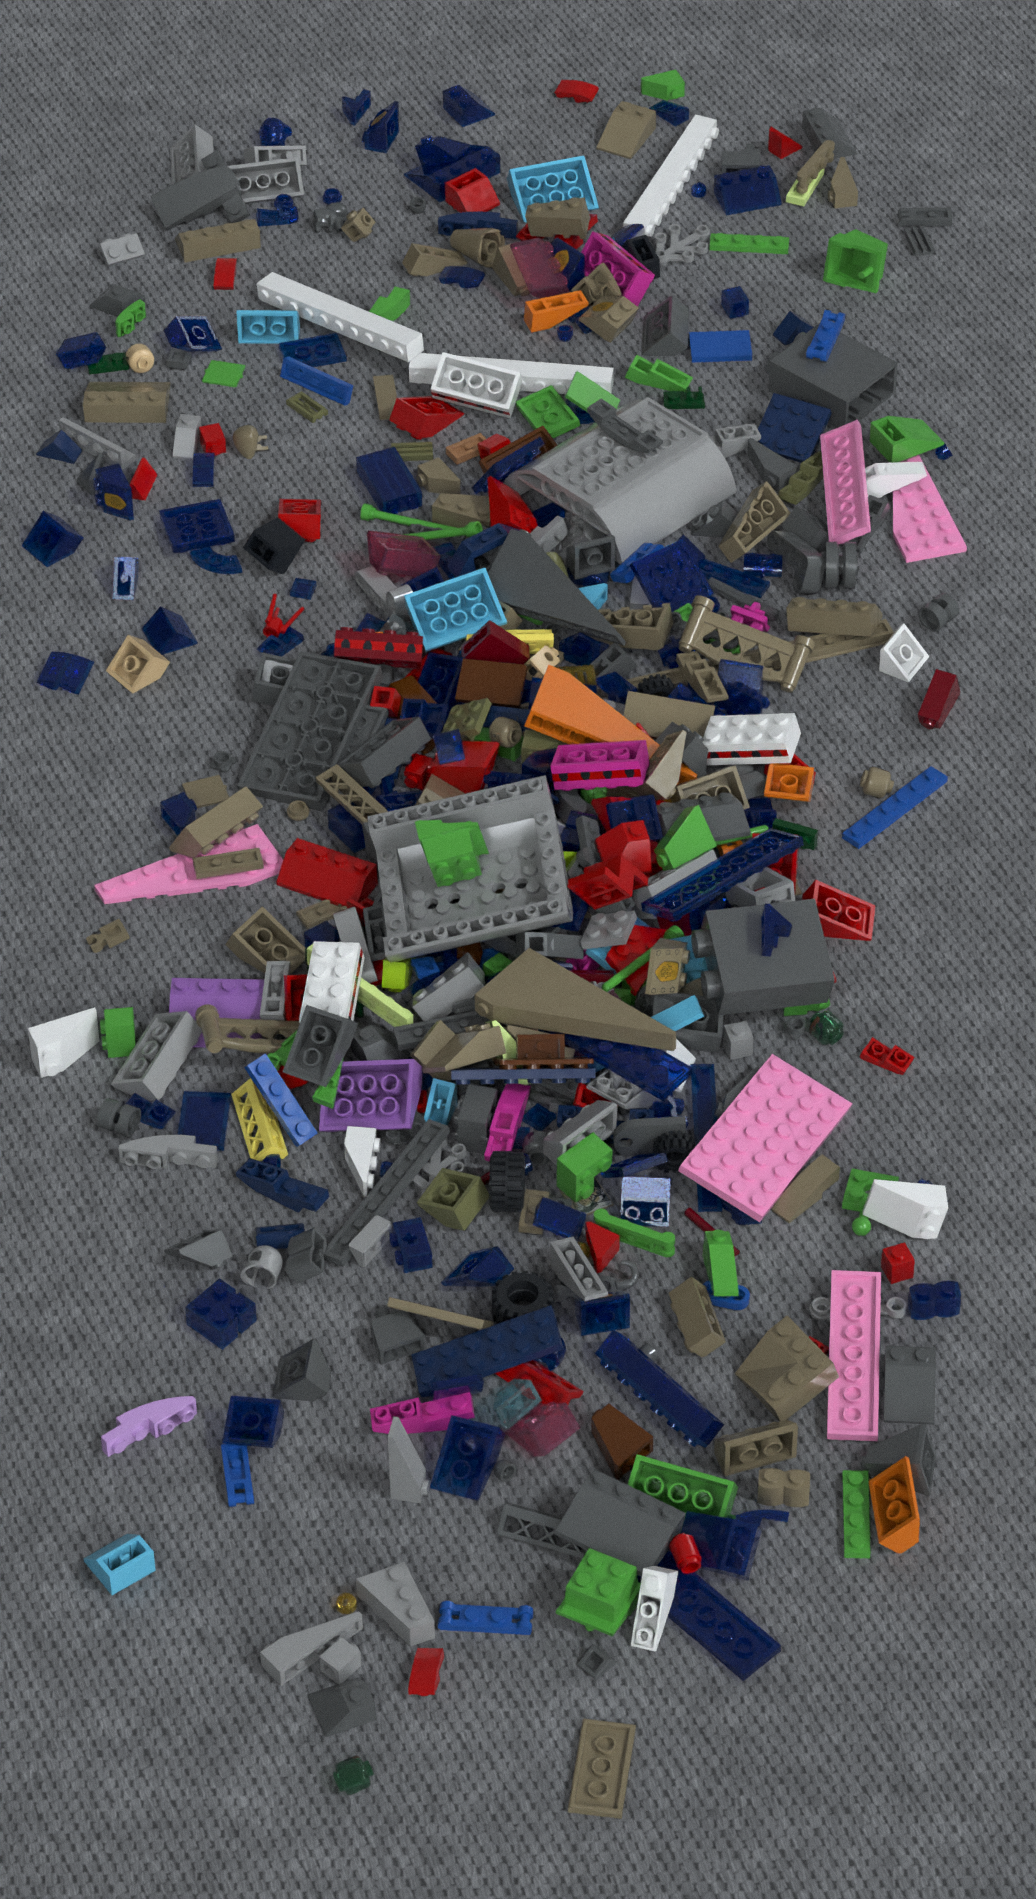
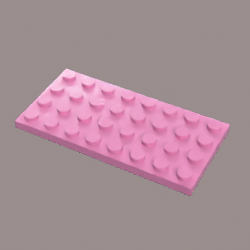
(765, 1137)

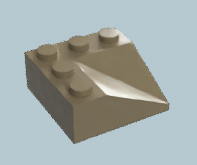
(786, 1369)

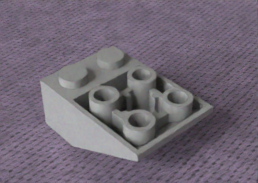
(621, 1091)

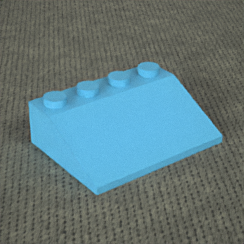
(551, 182)
(454, 609)

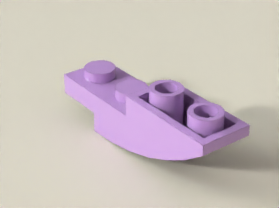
(155, 1417)

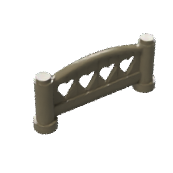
(704, 621)
(217, 1029)

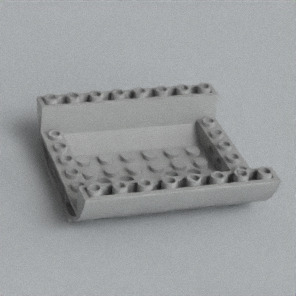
(630, 491)
(522, 848)

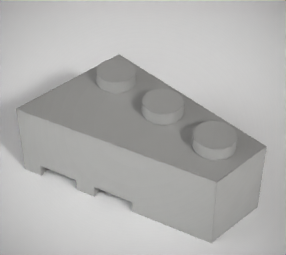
(453, 986)
(399, 1602)

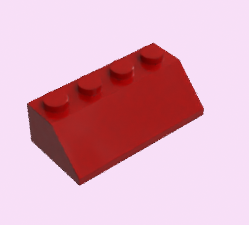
(326, 873)

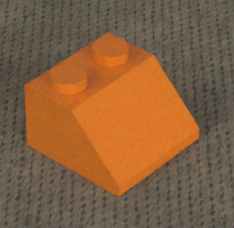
(789, 782)

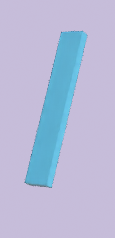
(674, 1018)

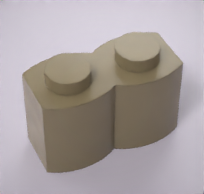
(782, 1487)

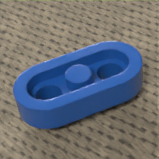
(728, 1301)

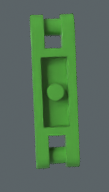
(637, 1235)

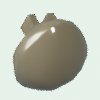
(246, 441)

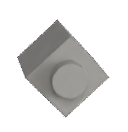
(738, 1040)
(340, 1660)

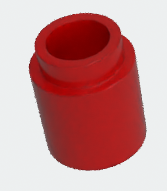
(685, 1553)

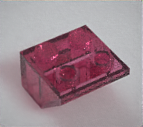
(544, 1428)

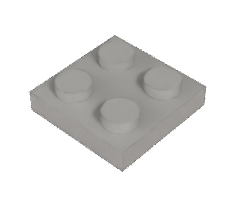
(608, 929)

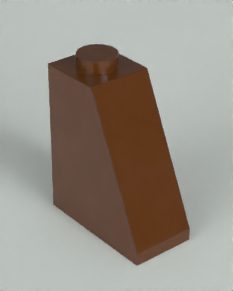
(619, 1439)

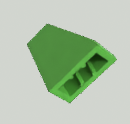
(685, 839)

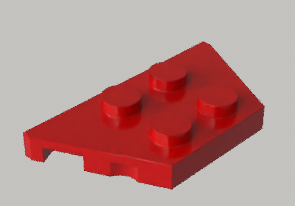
(639, 941)

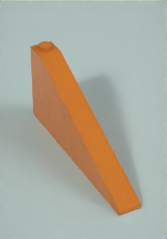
(579, 716)

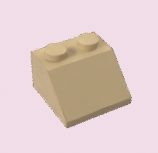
(137, 664)

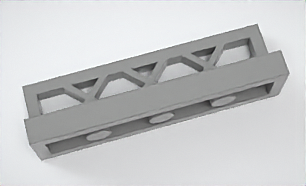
(96, 444)

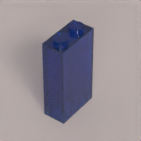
(389, 481)

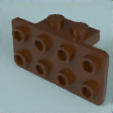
(541, 1049)

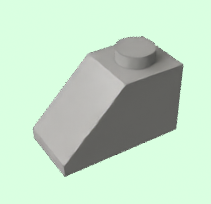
(186, 436)

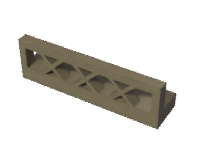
(351, 792)

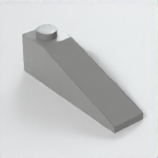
(575, 1269)
(405, 1466)
(301, 1649)

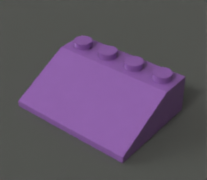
(230, 996)
(374, 1096)

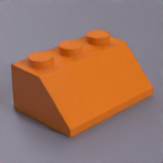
(895, 1507)

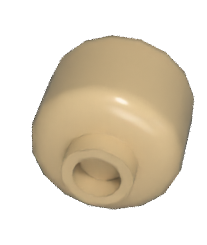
(140, 358)

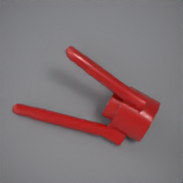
(274, 624)

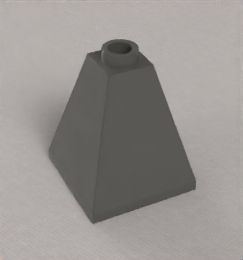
(911, 1443)

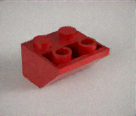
(471, 193)

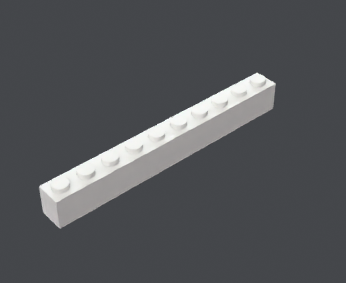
(673, 174)
(340, 317)
(534, 374)

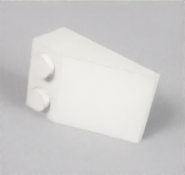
(62, 1041)
(908, 1207)

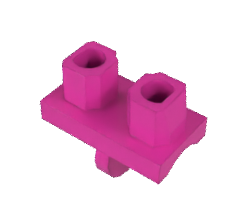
(750, 616)

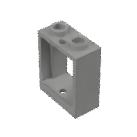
(776, 888)

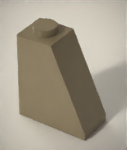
(509, 272)

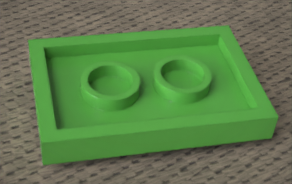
(548, 410)

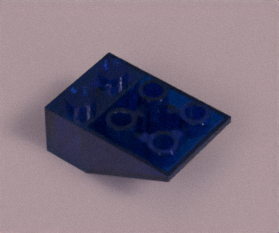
(723, 1543)

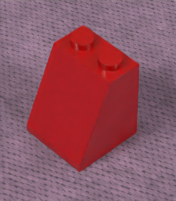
(469, 773)

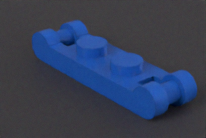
(826, 336)
(485, 1618)

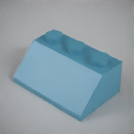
(267, 326)

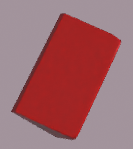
(142, 480)

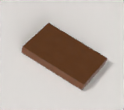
(492, 680)

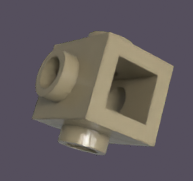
(358, 224)

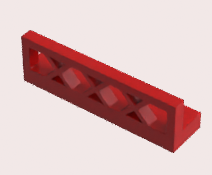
(547, 1383)

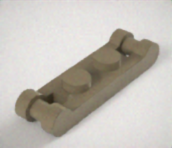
(814, 165)

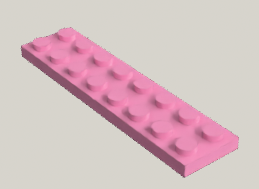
(845, 483)
(855, 1353)

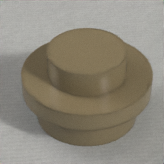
(298, 810)

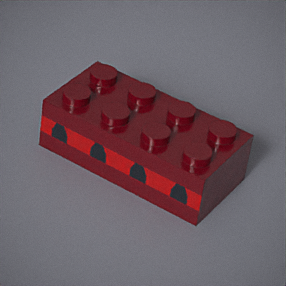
(379, 648)

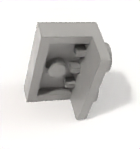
(121, 250)

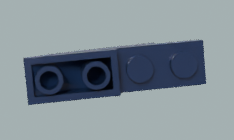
(472, 220)
(278, 1186)

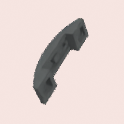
(621, 431)

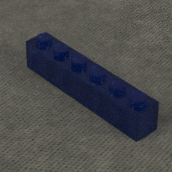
(659, 1389)

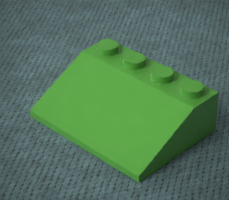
(683, 1487)

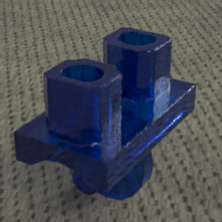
(763, 565)
(669, 653)
(669, 1108)

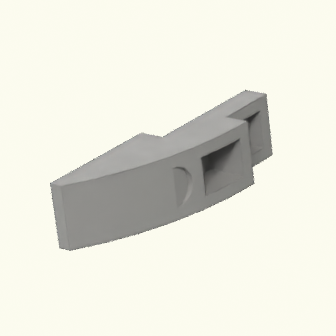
(734, 439)
(551, 534)
(162, 1149)

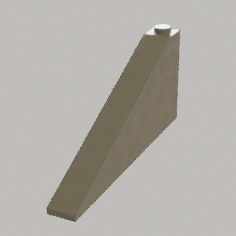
(551, 998)

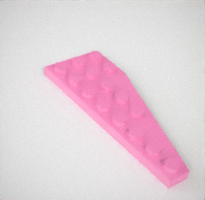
(923, 522)
(177, 874)

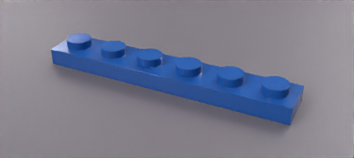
(894, 807)

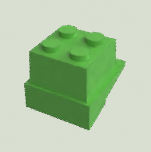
(855, 261)
(452, 849)
(601, 1593)

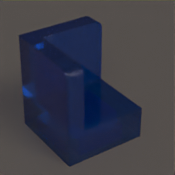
(449, 747)

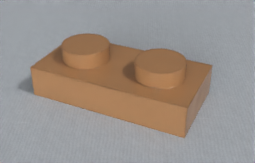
(465, 449)

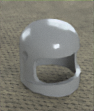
(266, 1258)

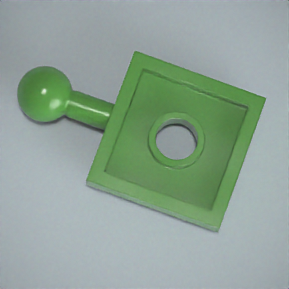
(855, 1196)

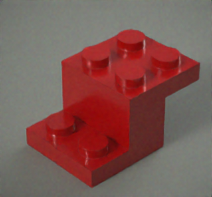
(607, 882)

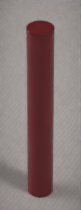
(702, 1224)

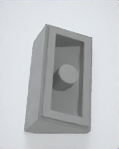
(370, 1240)

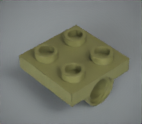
(468, 718)

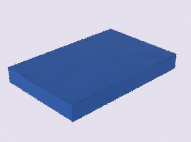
(720, 346)

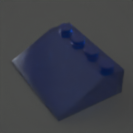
(433, 178)

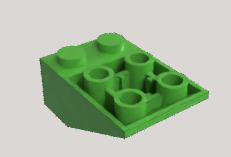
(902, 437)

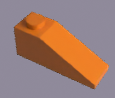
(549, 311)

